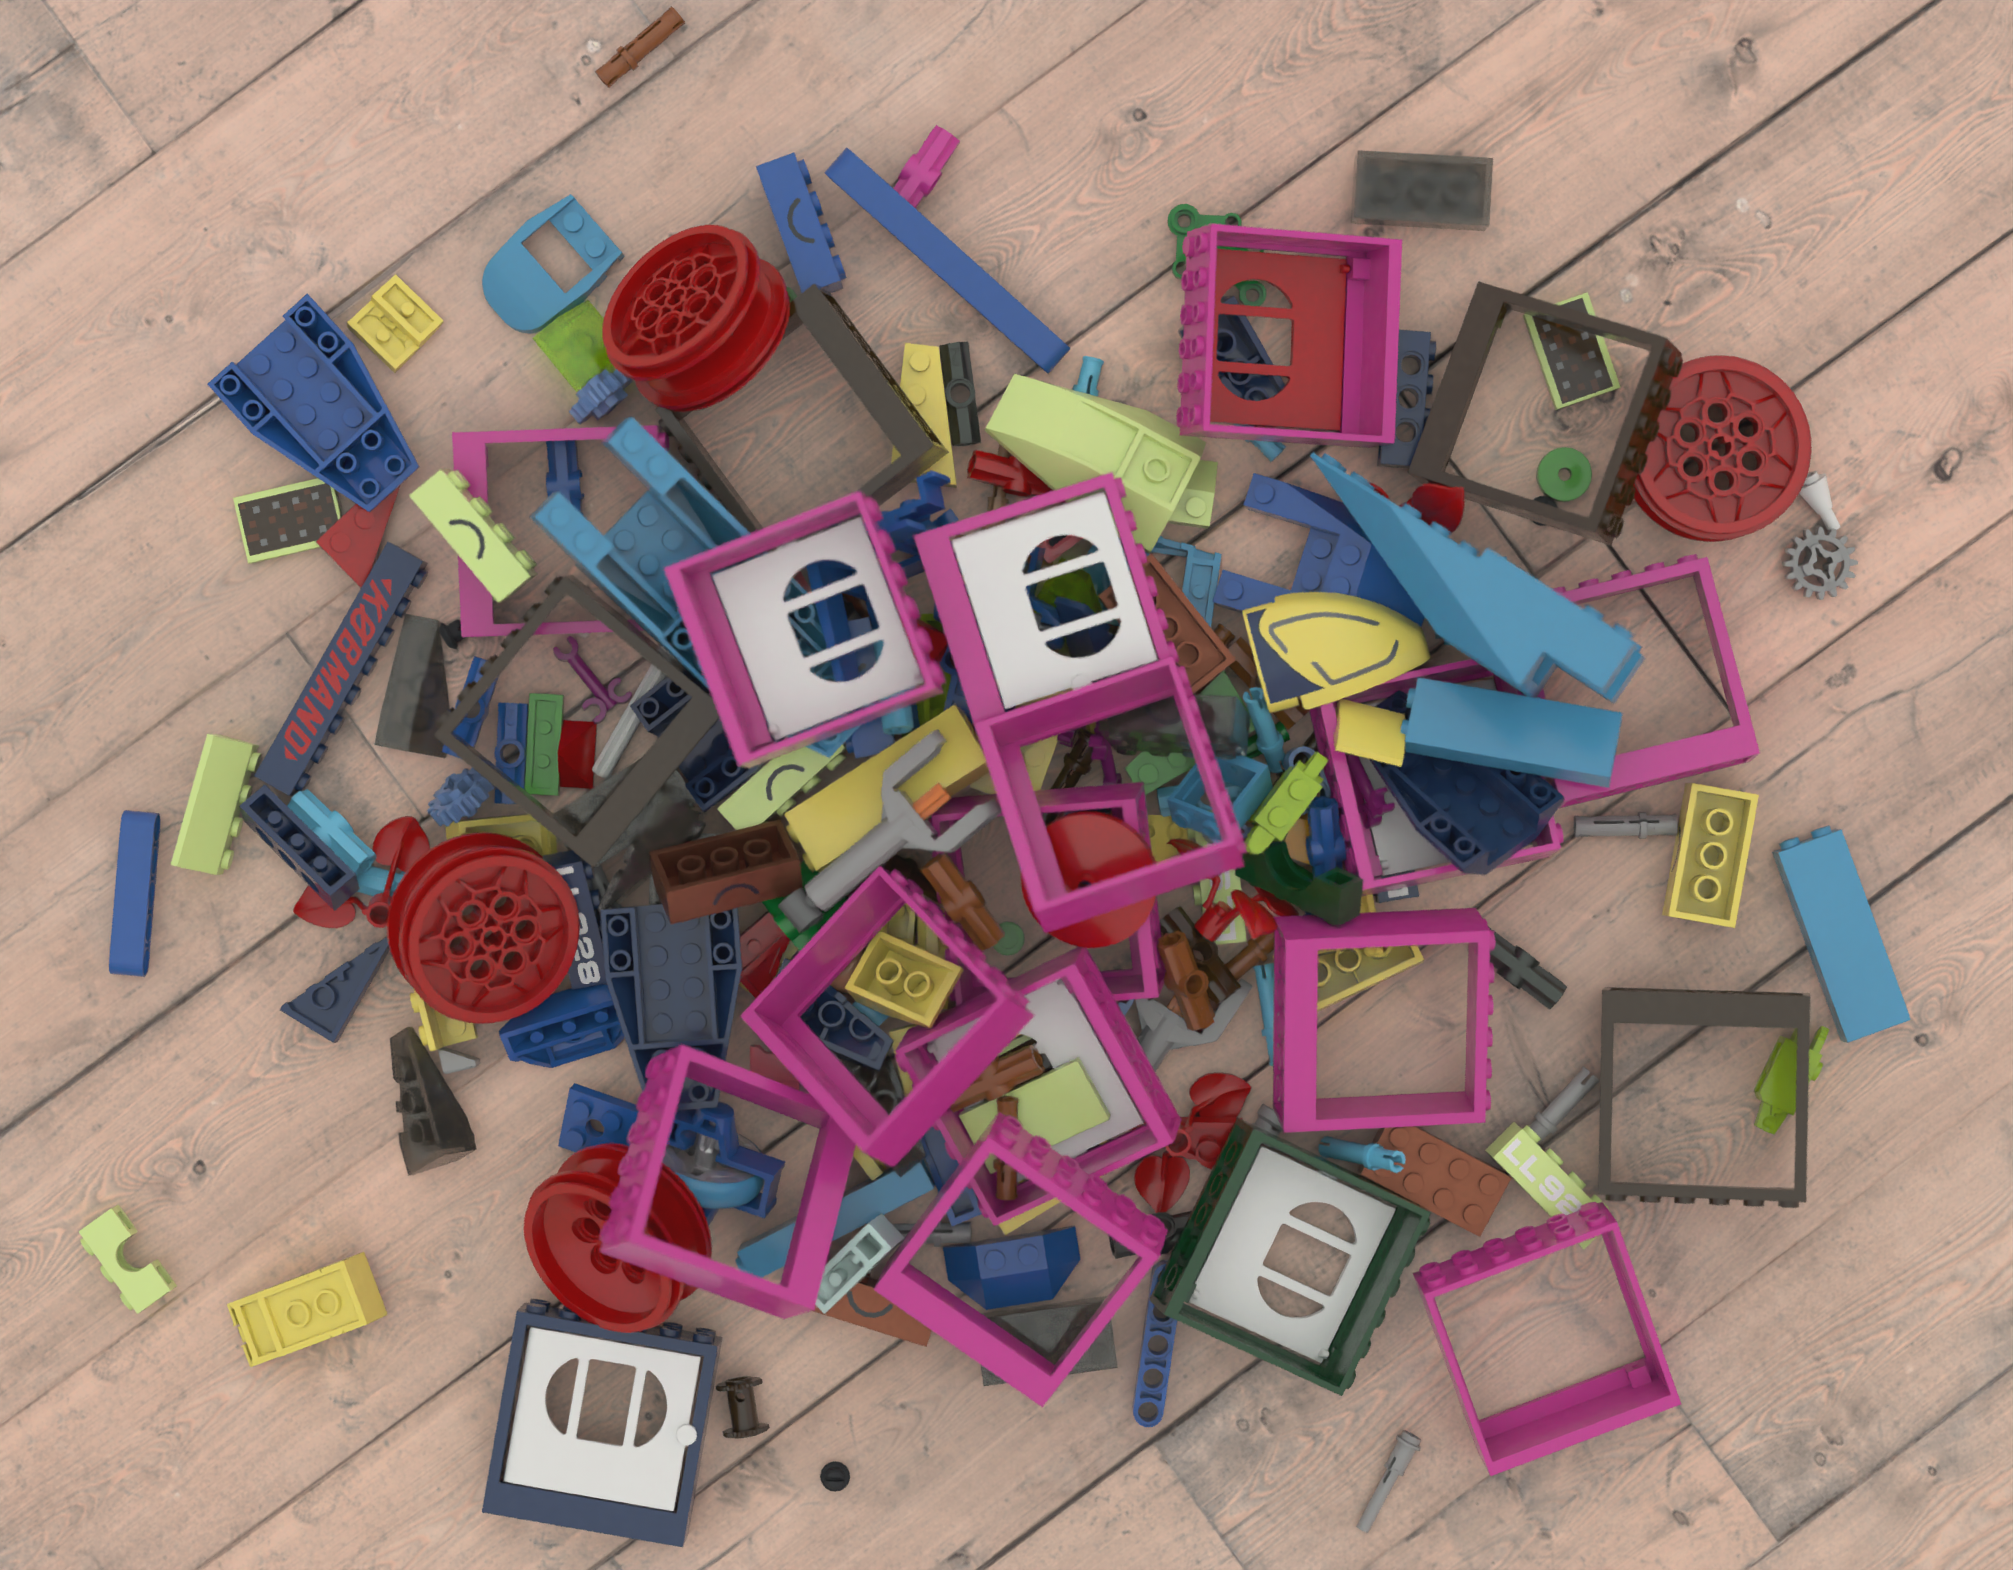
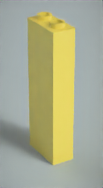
(853, 804)

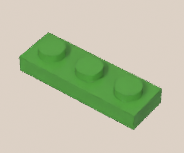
(543, 739)

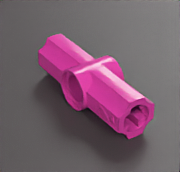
(925, 167)

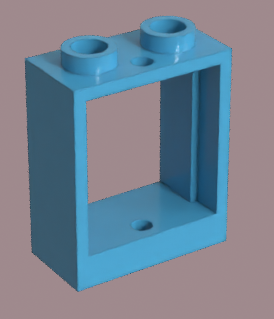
(1241, 772)

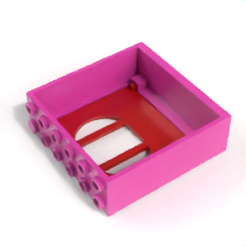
(1340, 336)

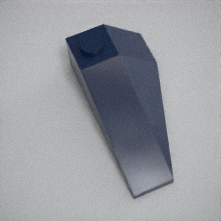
(1240, 344)

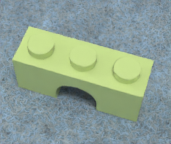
(106, 1240)

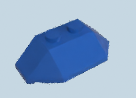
(564, 1028)
(1013, 1267)

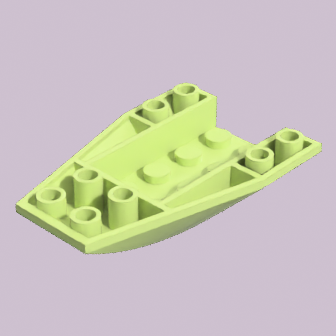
(1081, 436)

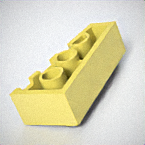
(925, 388)
(1352, 971)

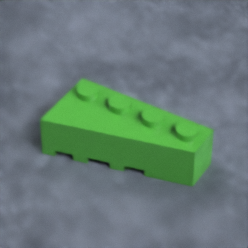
(1159, 770)

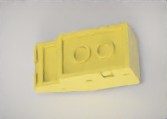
(307, 1309)

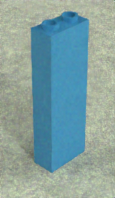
(1512, 732)
(1840, 934)
(858, 1207)

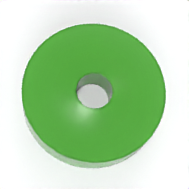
(1579, 471)

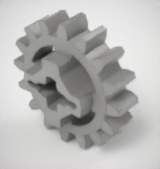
(1825, 577)

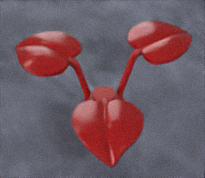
(1436, 504)
(396, 845)
(1220, 915)
(1165, 1178)

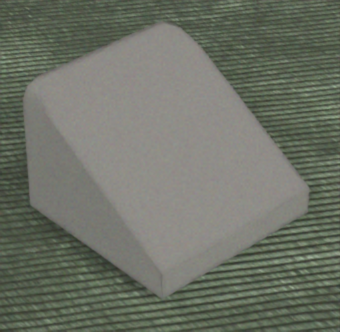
(456, 1061)

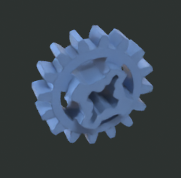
(600, 396)
(459, 797)

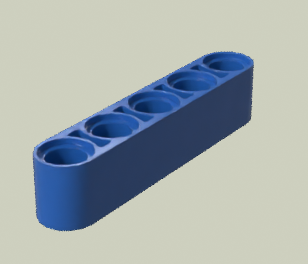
(134, 893)
(1154, 1359)

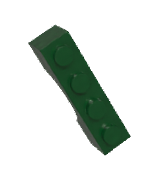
(1330, 896)

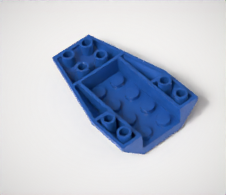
(319, 406)

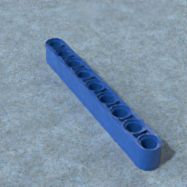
(947, 260)

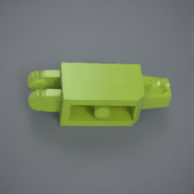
(1285, 803)
(1778, 1079)

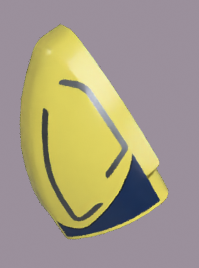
(1329, 647)

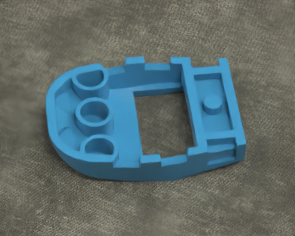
(521, 287)
(1198, 581)

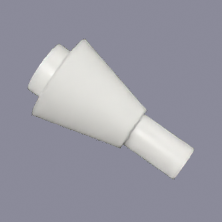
(1817, 495)

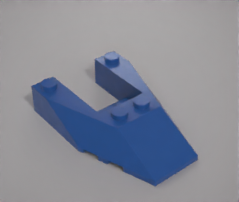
(1334, 559)

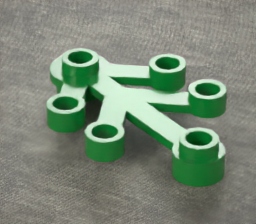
(1202, 220)

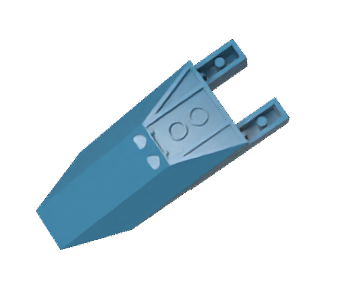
(659, 530)
(1487, 602)

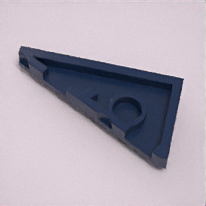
(332, 1002)

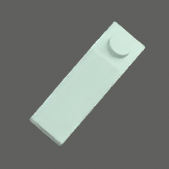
(857, 1260)

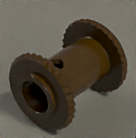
(742, 1411)

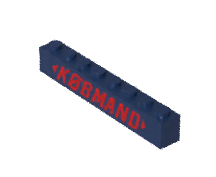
(341, 670)

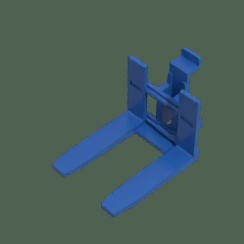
(901, 526)

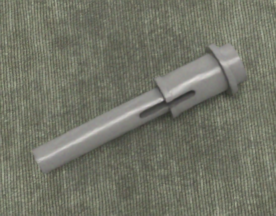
(1396, 1466)

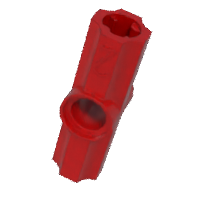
(1005, 473)

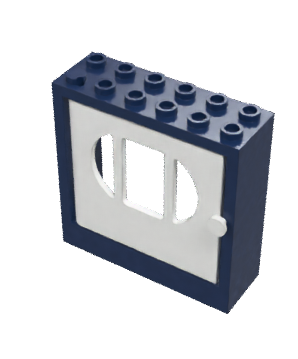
(620, 1473)

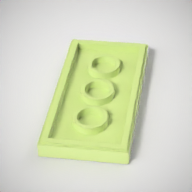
(1049, 1106)

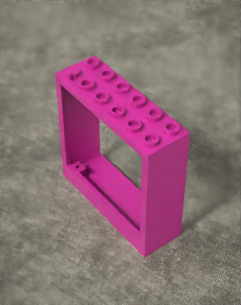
(471, 459)
(1001, 745)
(1688, 755)
(1127, 804)
(779, 1007)
(1296, 1020)
(641, 1166)
(969, 1328)
(1579, 1409)

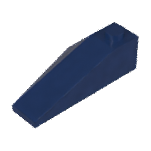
(1086, 641)
(846, 1029)

